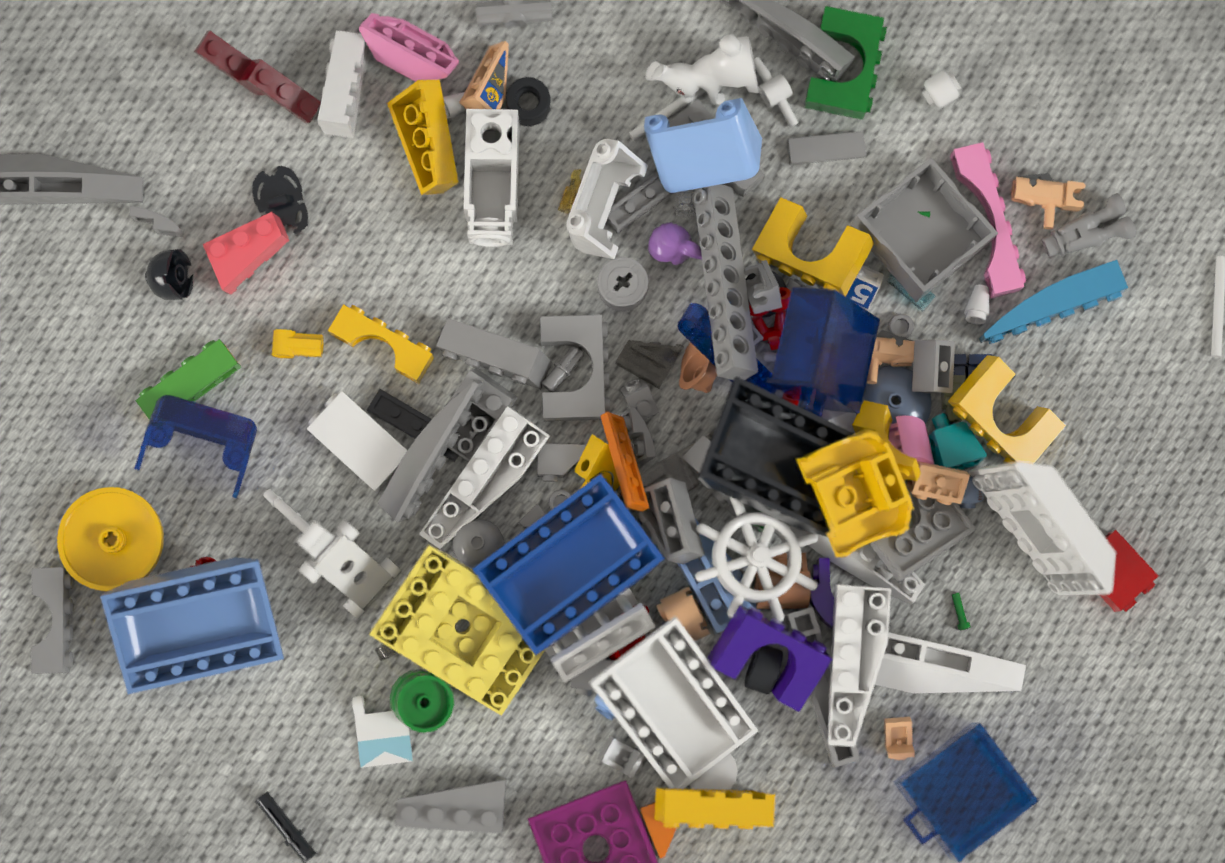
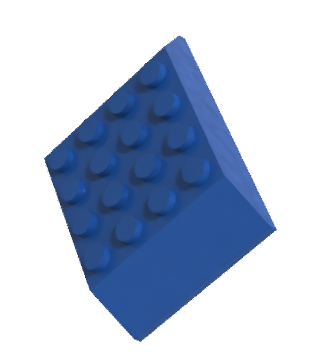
(568, 565)

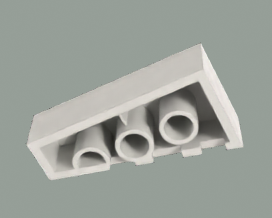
(343, 84)

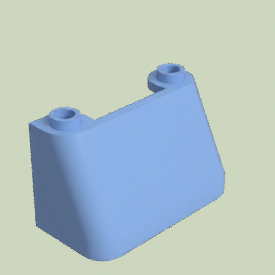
(705, 150)

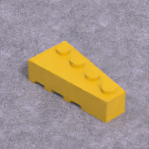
(425, 135)
(714, 807)

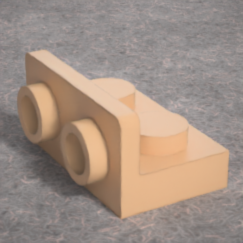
(940, 483)

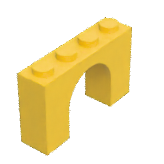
(833, 272)
(975, 403)

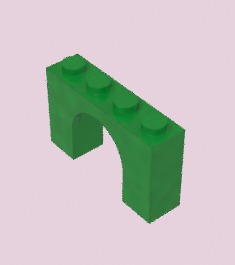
(863, 34)

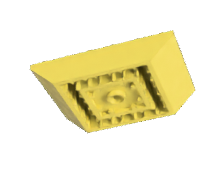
(420, 622)

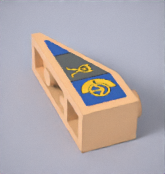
(488, 84)

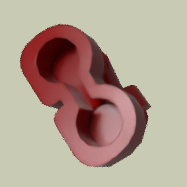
(773, 333)

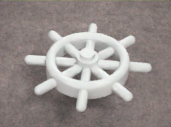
(756, 558)

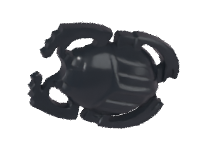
(281, 197)

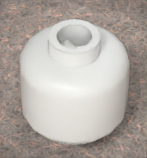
(941, 89)

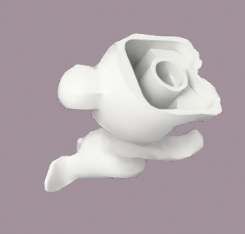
(727, 66)

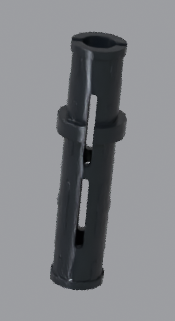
(286, 828)

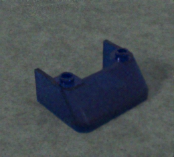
(203, 422)

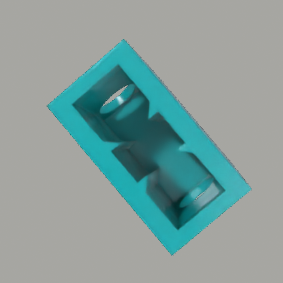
(954, 444)

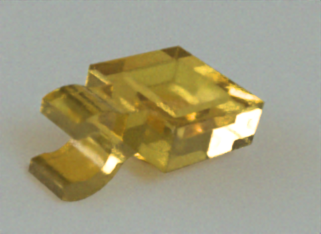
(570, 192)

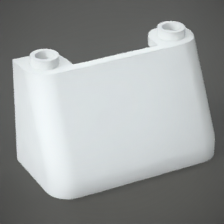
(608, 167)

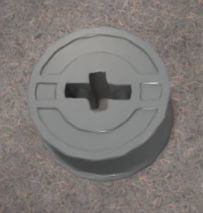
(619, 270)

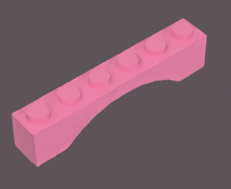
(974, 171)

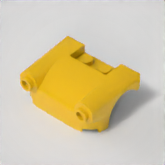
(858, 490)

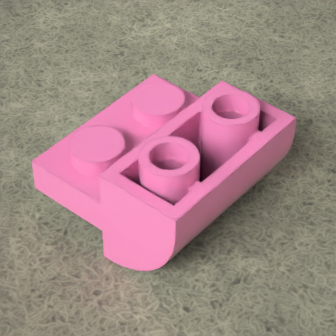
(911, 438)

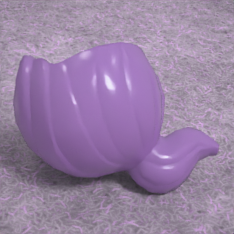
(672, 244)

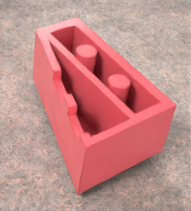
(244, 249)

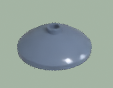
(898, 383)

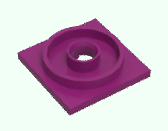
(602, 813)

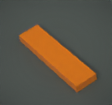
(624, 461)

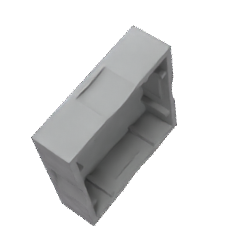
(922, 248)

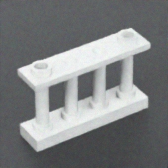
(603, 641)

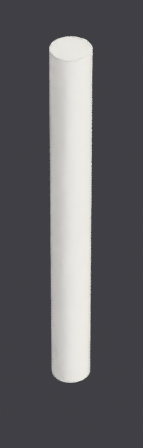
(667, 111)
(1218, 308)

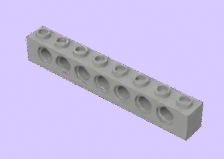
(725, 282)

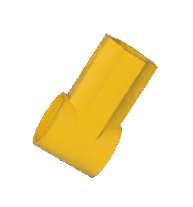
(290, 344)

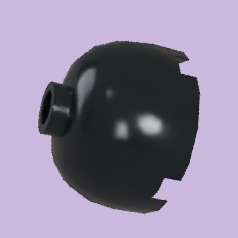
(169, 275)

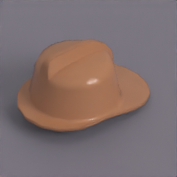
(696, 371)

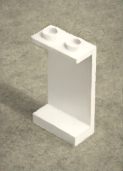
(357, 441)

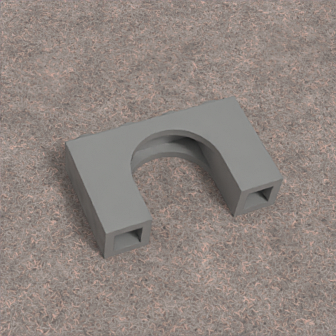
(587, 334)

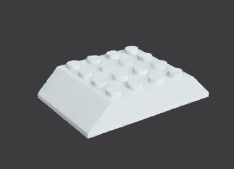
(674, 705)

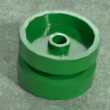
(435, 698)

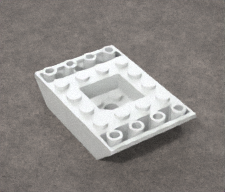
(1049, 526)

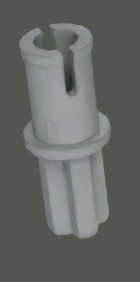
(562, 369)

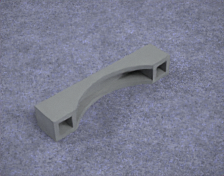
(806, 623)

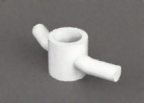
(775, 91)

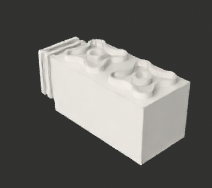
(491, 175)

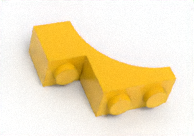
(879, 419)

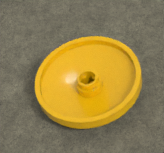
(110, 538)

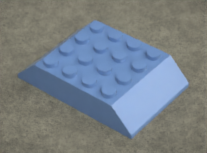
(192, 623)

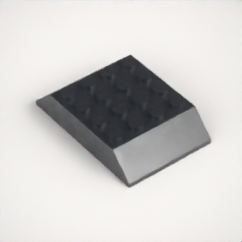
(758, 452)

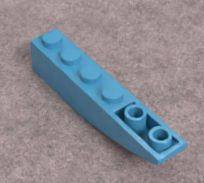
(1061, 299)

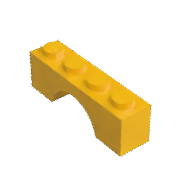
(353, 327)

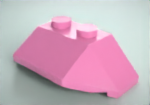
(407, 48)

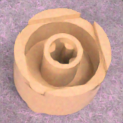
(686, 611)

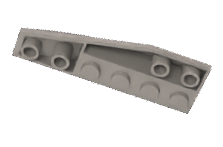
(796, 36)
(63, 181)

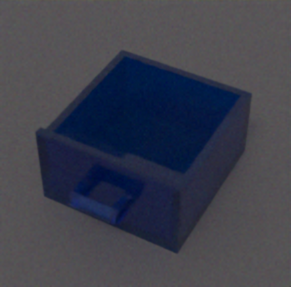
(824, 351)
(964, 792)

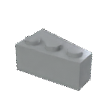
(672, 521)

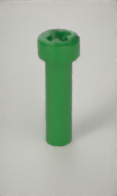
(963, 624)

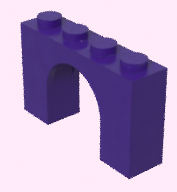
(750, 631)

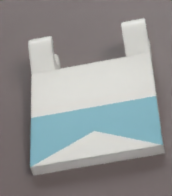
(380, 737)

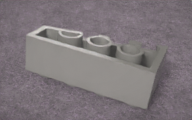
(494, 352)

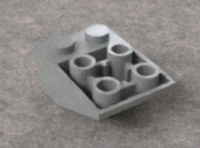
(483, 413)

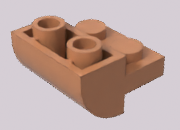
(796, 596)

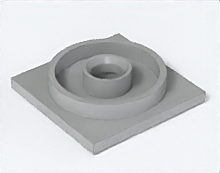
(933, 531)

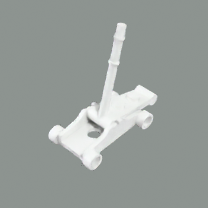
(338, 558)

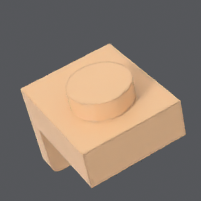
(898, 738)

